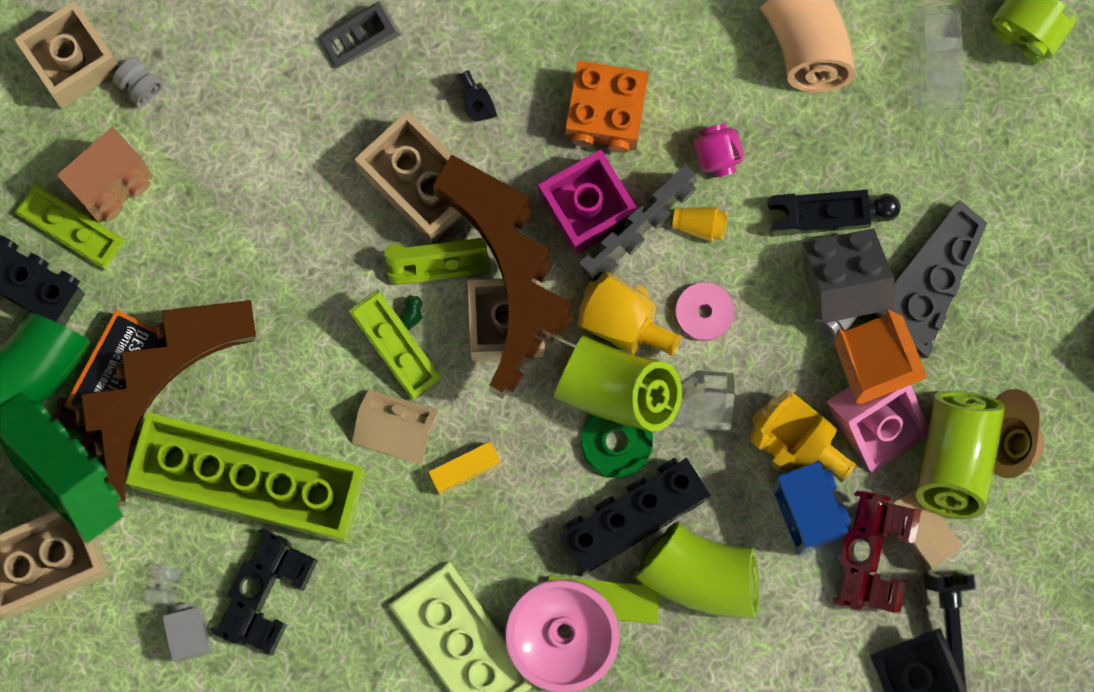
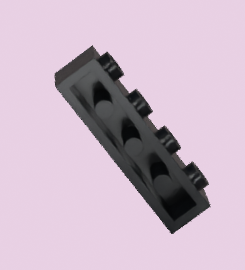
(35, 287)
(634, 516)

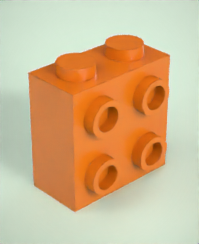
(606, 106)

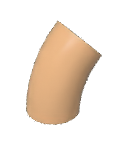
(812, 43)

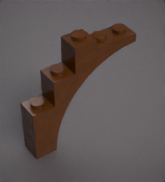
(496, 213)
(188, 337)

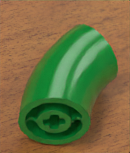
(38, 358)

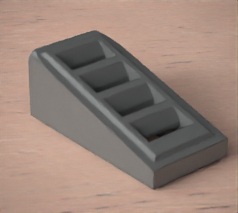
(353, 24)

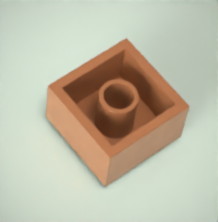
(106, 176)

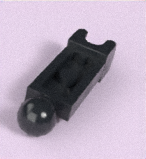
(831, 211)

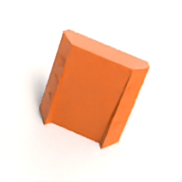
(879, 357)

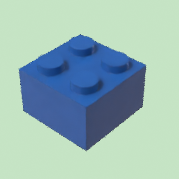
(810, 507)

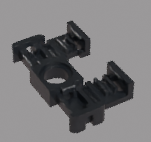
(239, 617)

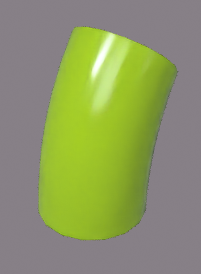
(620, 386)
(960, 454)
(702, 573)

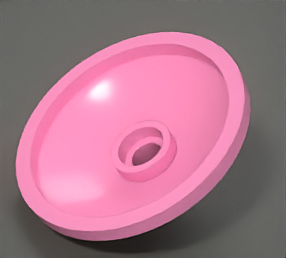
(556, 660)

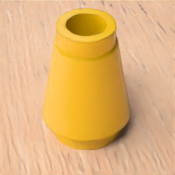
(702, 222)

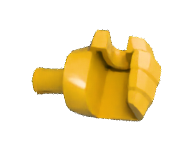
(624, 316)
(797, 436)

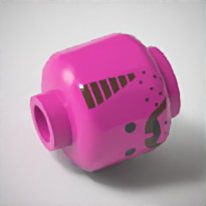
(719, 149)

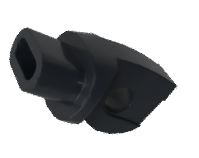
(475, 92)

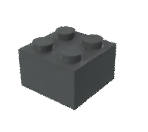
(848, 275)

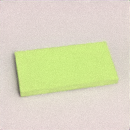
(457, 635)

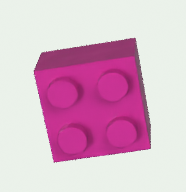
(586, 202)

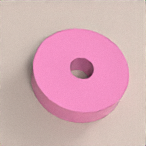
(704, 328)

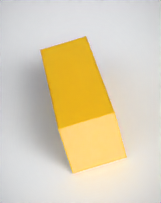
(465, 467)

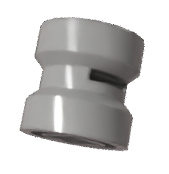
(137, 81)

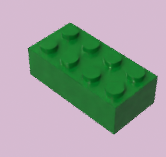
(58, 468)

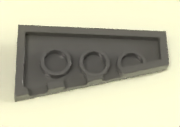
(615, 245)
(934, 275)

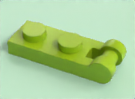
(436, 261)

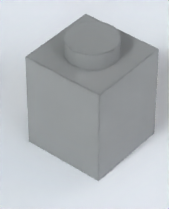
(187, 632)

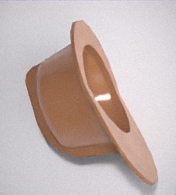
(1020, 435)

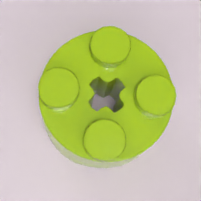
(1034, 25)

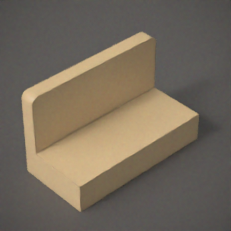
(394, 426)
(934, 537)

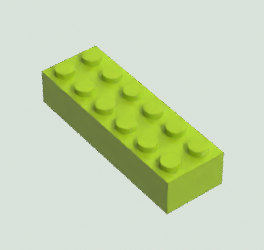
(246, 477)

